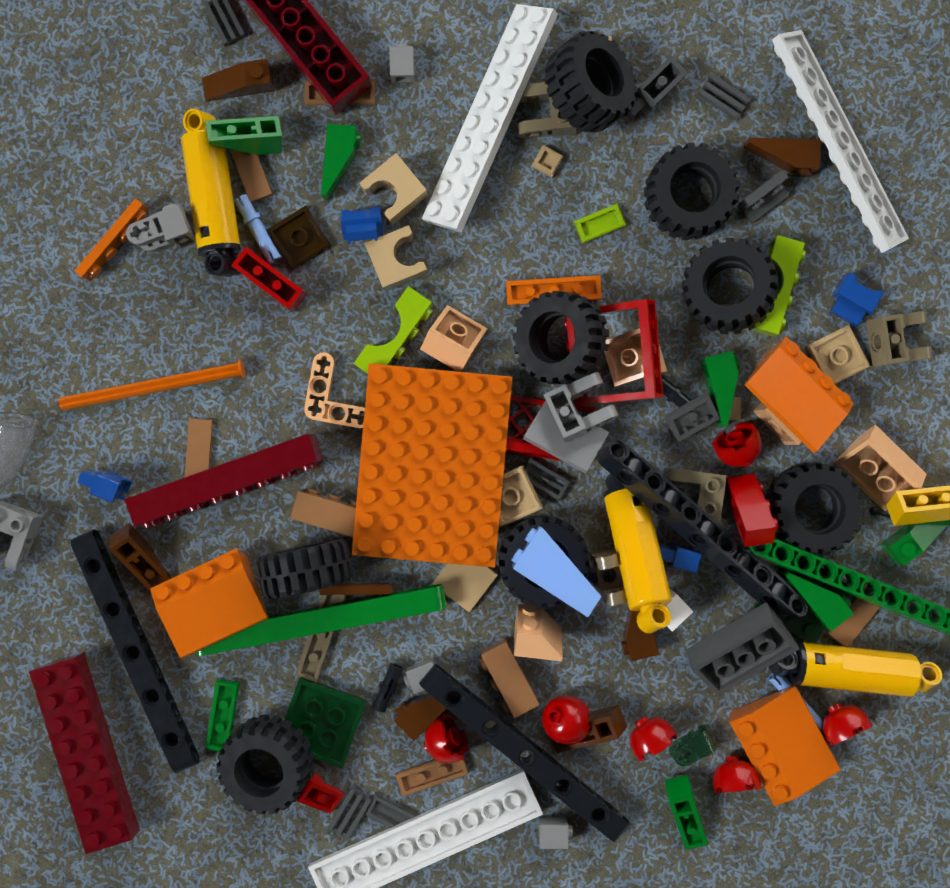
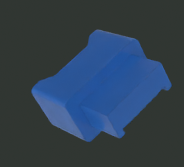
(362, 224)
(854, 300)
(105, 485)
(681, 557)

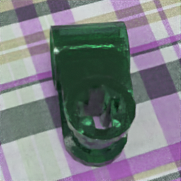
(695, 746)

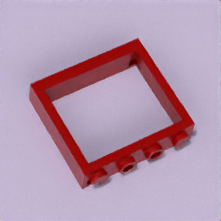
(649, 347)

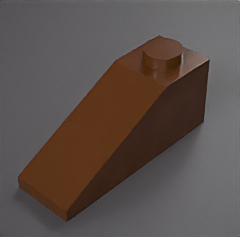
(239, 81)
(791, 155)
(138, 556)
(636, 642)
(419, 714)
(605, 726)

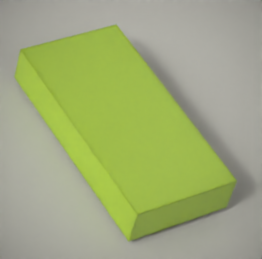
(599, 223)

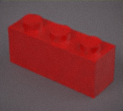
(269, 279)
(750, 510)

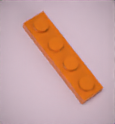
(106, 247)
(523, 291)

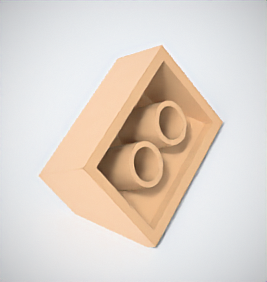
(880, 466)

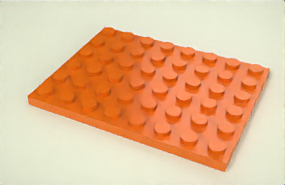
(431, 465)

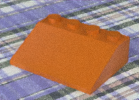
(799, 394)
(209, 602)
(784, 744)

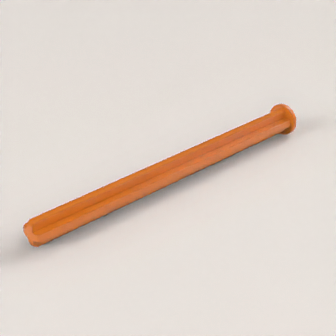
(152, 386)

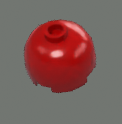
(739, 446)
(566, 719)
(844, 723)
(650, 736)
(445, 740)
(735, 776)

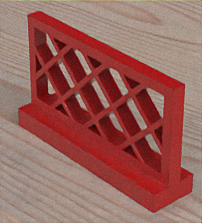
(521, 446)

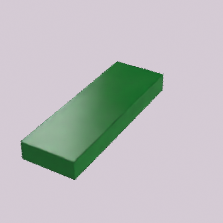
(222, 713)

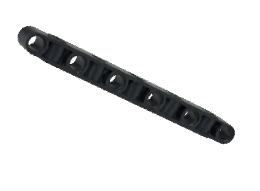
(700, 530)
(142, 669)
(513, 742)

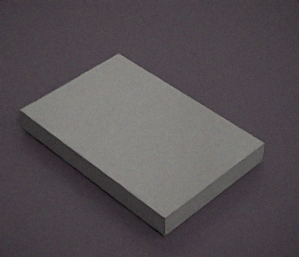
(576, 452)

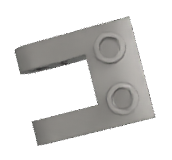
(171, 225)
(565, 413)
(23, 527)

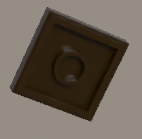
(298, 238)

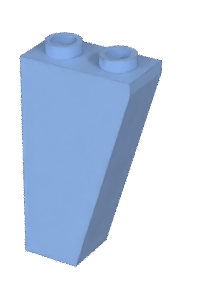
(553, 571)

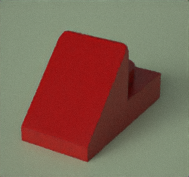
(320, 795)

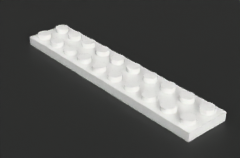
(489, 116)
(840, 139)
(430, 835)

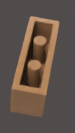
(324, 511)
(508, 678)

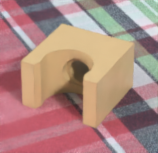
(398, 177)
(383, 257)

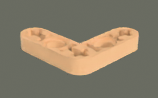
(327, 406)

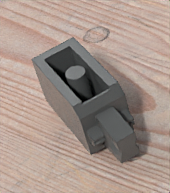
(657, 86)

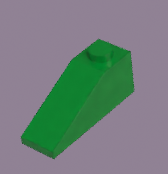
(247, 135)
(340, 152)
(721, 381)
(912, 540)
(825, 604)
(686, 812)

